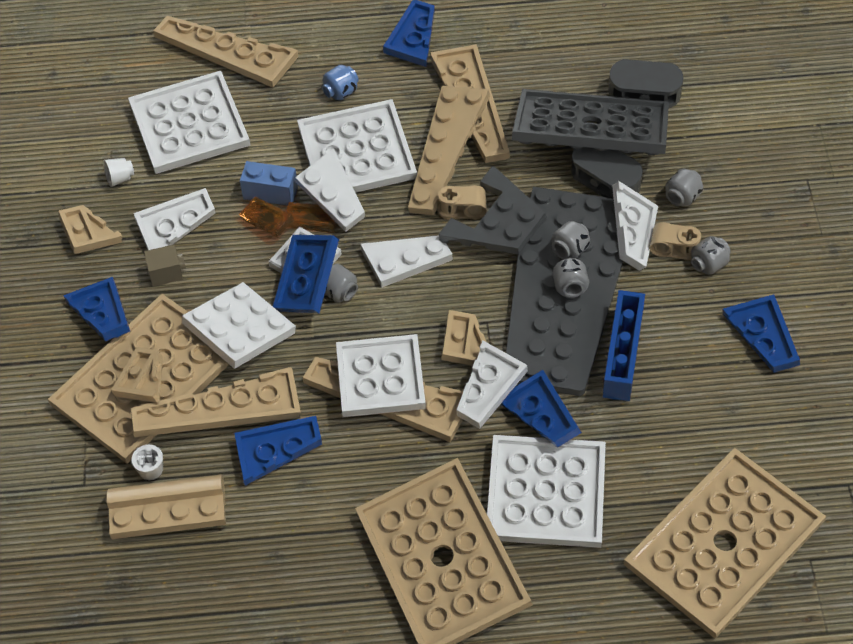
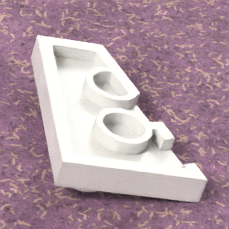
(331, 190)
(173, 219)
(634, 225)
(404, 257)
(490, 383)

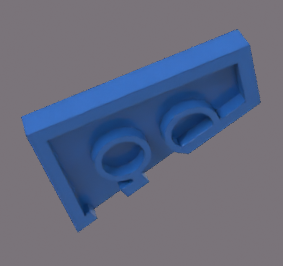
(412, 34)
(100, 308)
(765, 331)
(542, 409)
(275, 445)

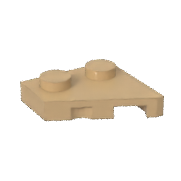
(86, 230)
(462, 338)
(140, 376)

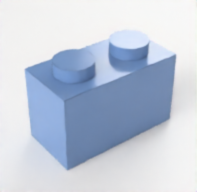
(269, 183)

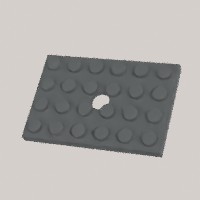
(563, 118)

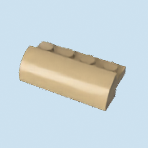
(166, 506)

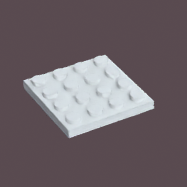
(188, 122)
(366, 142)
(547, 491)

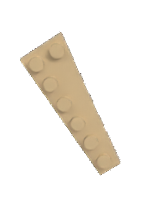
(247, 57)
(465, 69)
(449, 131)
(245, 402)
(437, 419)

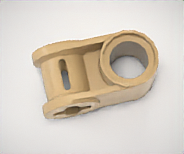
(465, 202)
(672, 240)

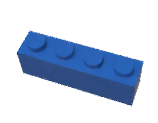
(623, 345)

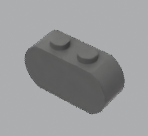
(646, 81)
(602, 169)

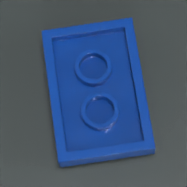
(305, 273)

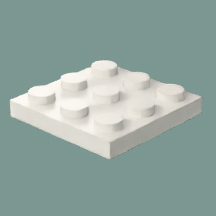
(238, 325)
(380, 375)

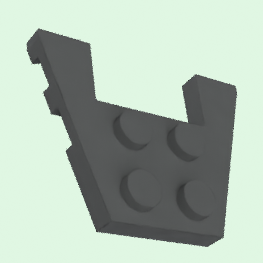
(505, 225)

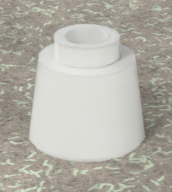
(117, 170)
(148, 461)

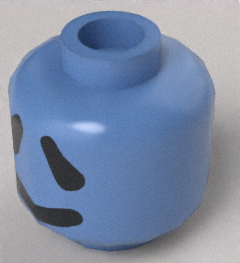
(340, 82)

